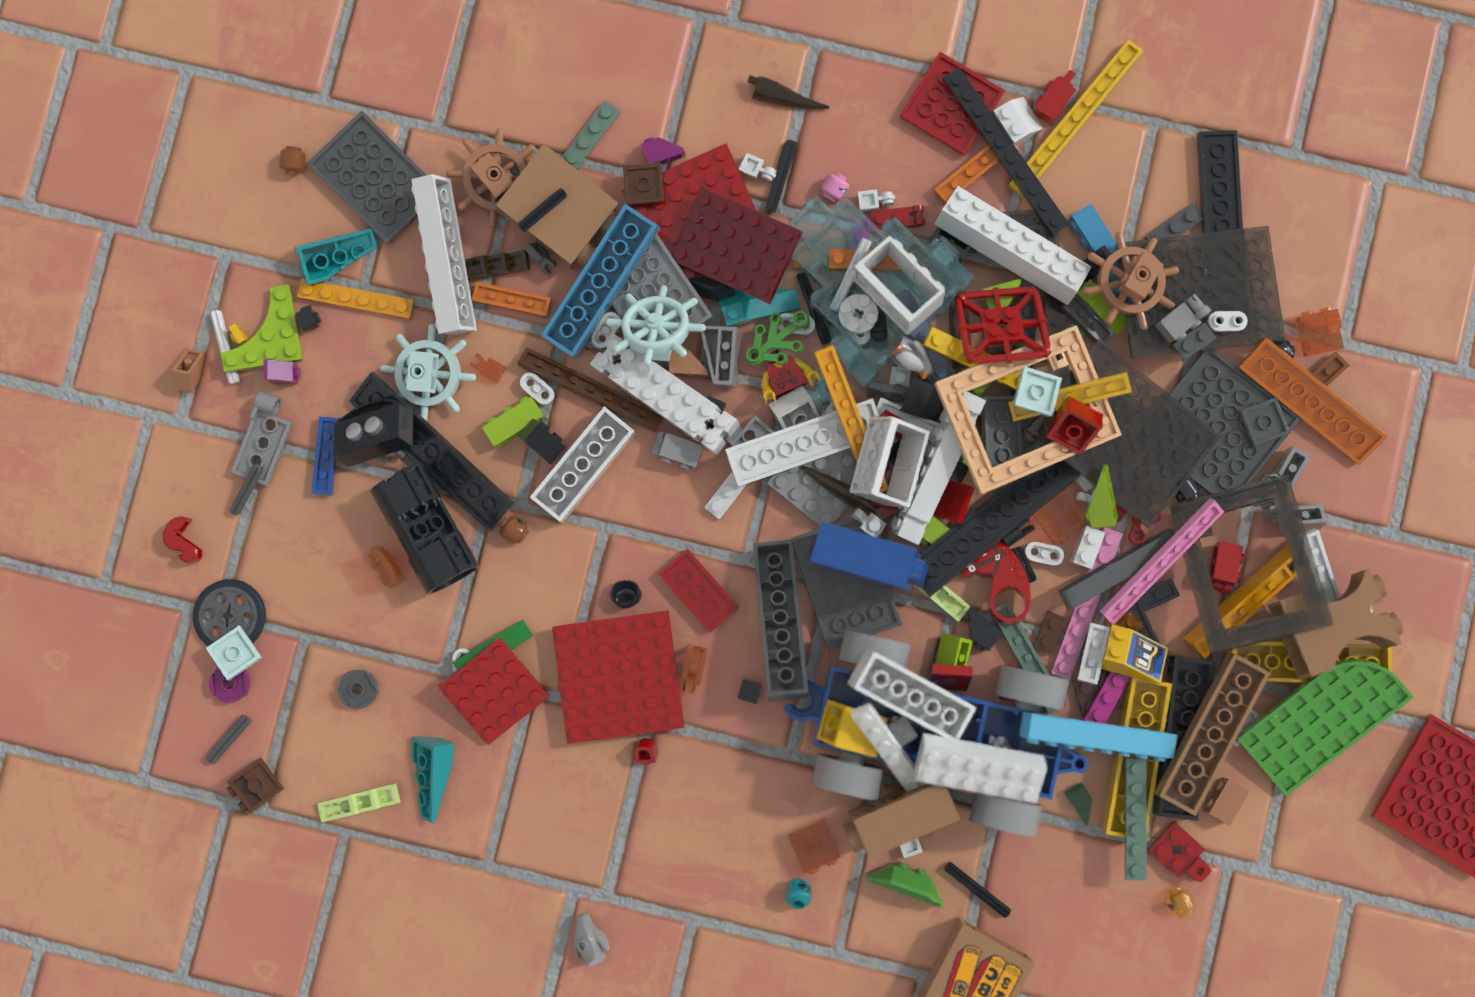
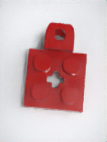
(1187, 861)

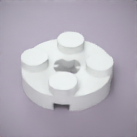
(860, 303)

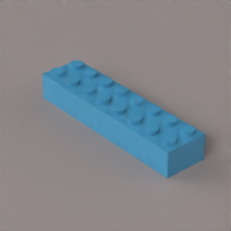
(600, 281)

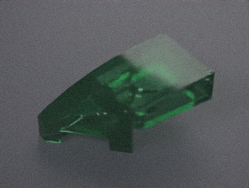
(1080, 801)

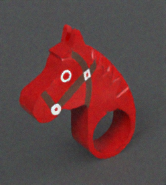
(1006, 573)

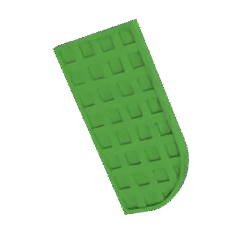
(1322, 720)

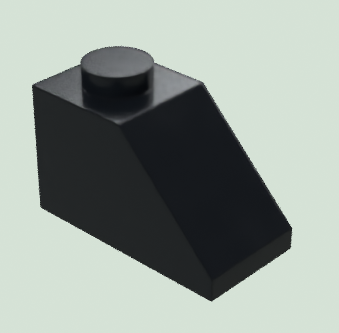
(711, 288)
(982, 631)

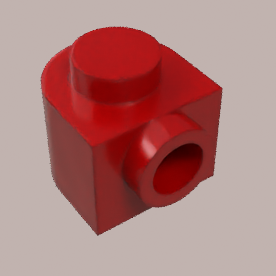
(645, 751)

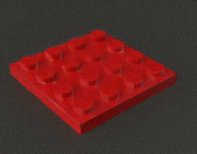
(938, 112)
(493, 690)

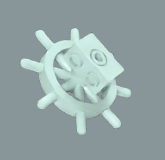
(658, 329)
(423, 372)

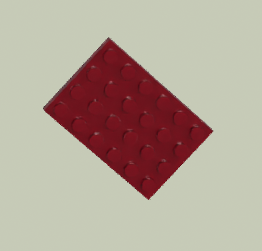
(736, 245)

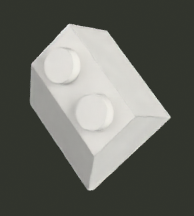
(1017, 120)
(794, 408)

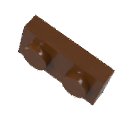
(1049, 632)

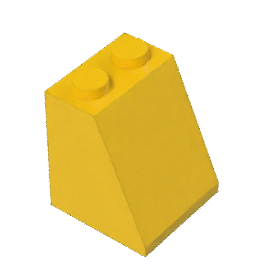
(842, 731)

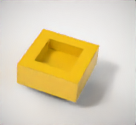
(238, 334)

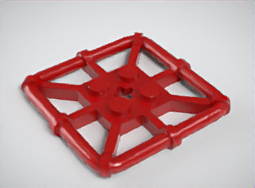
(995, 335)

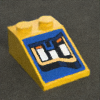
(1134, 655)

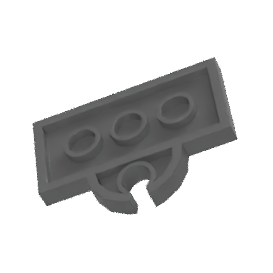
(1002, 436)

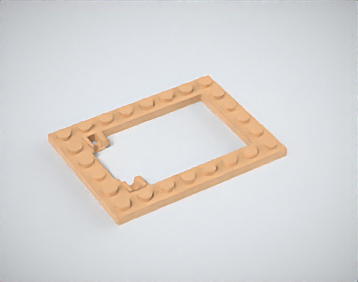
(986, 478)

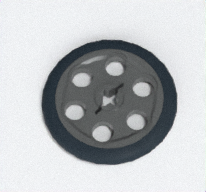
(232, 589)

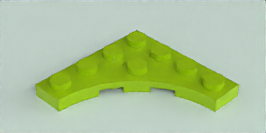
(275, 340)

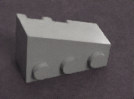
(722, 353)

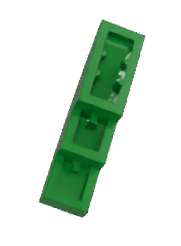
(512, 637)

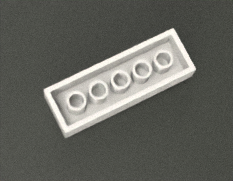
(583, 465)
(911, 695)
(980, 768)

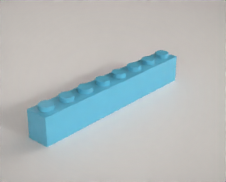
(1097, 735)

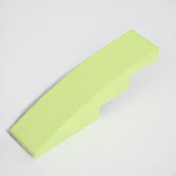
(948, 601)
(359, 802)

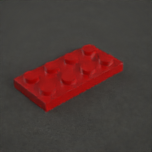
(698, 590)

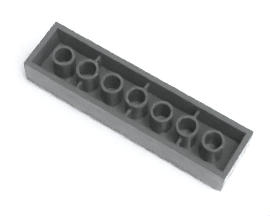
(780, 621)

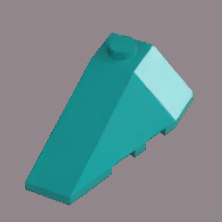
(328, 256)
(745, 309)
(433, 767)

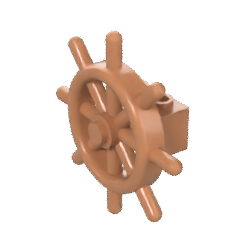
(489, 171)
(1135, 282)

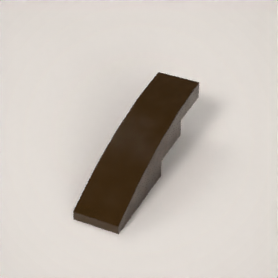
(497, 264)

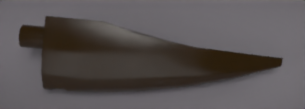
(777, 94)
(840, 490)

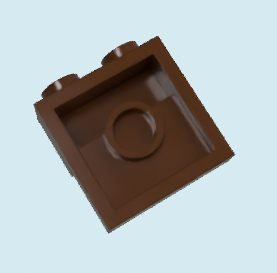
(254, 786)

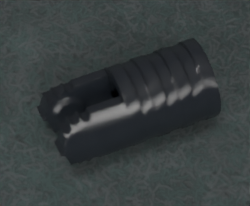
(1018, 534)

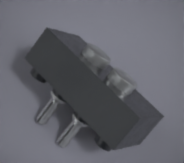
(373, 432)

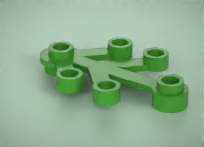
(775, 340)

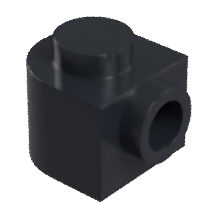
(308, 318)
(1187, 491)

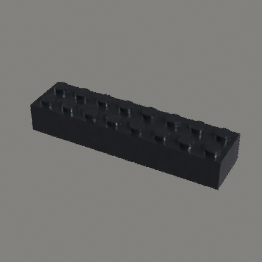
(1190, 684)

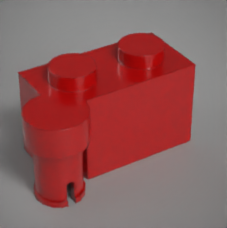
(1225, 566)

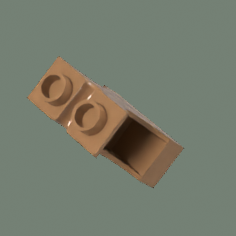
(1353, 619)

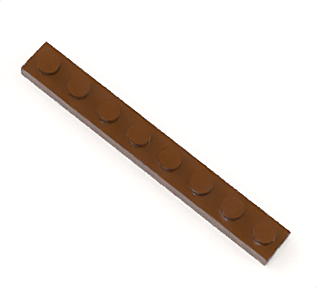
(589, 389)

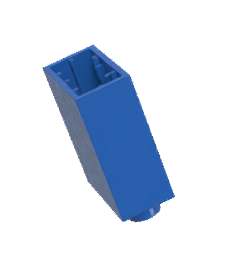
(869, 558)

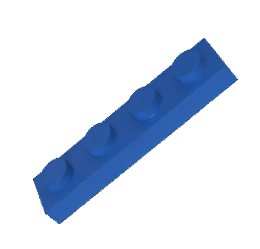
(324, 462)

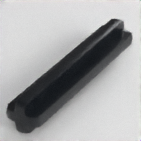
(542, 210)

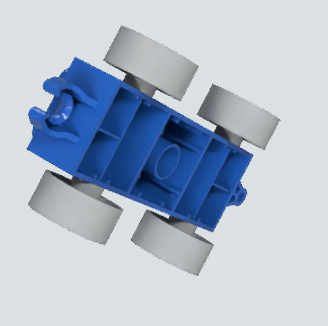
(1031, 690)

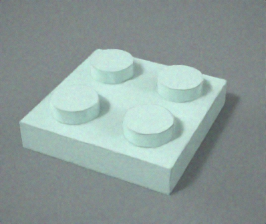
(1037, 391)
(234, 653)

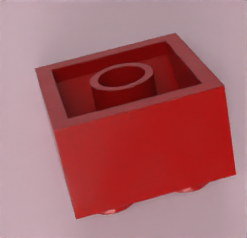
(1075, 425)

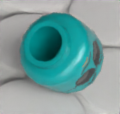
(798, 893)

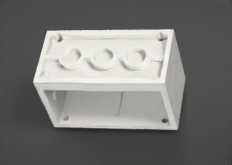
(884, 298)
(875, 455)

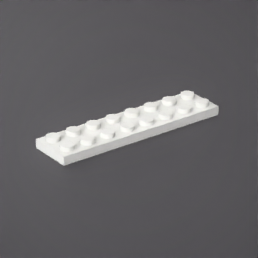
(792, 446)

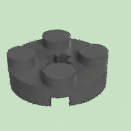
(347, 685)

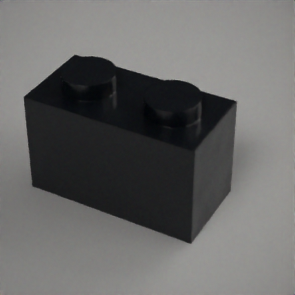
(541, 440)

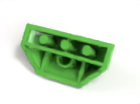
(906, 881)

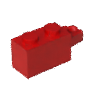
(1055, 98)

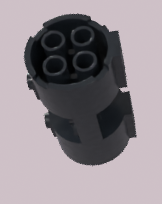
(424, 528)

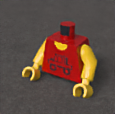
(783, 379)

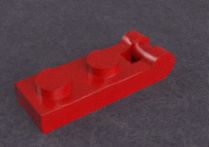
(878, 217)

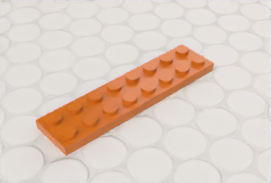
(1312, 401)

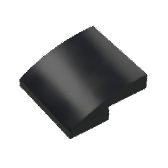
(923, 400)

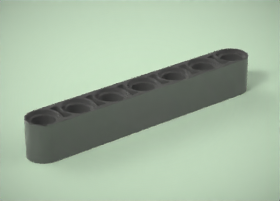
(1113, 571)

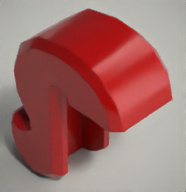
(176, 542)

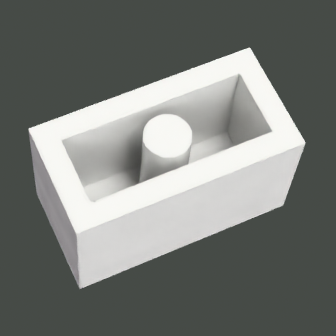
(1087, 547)

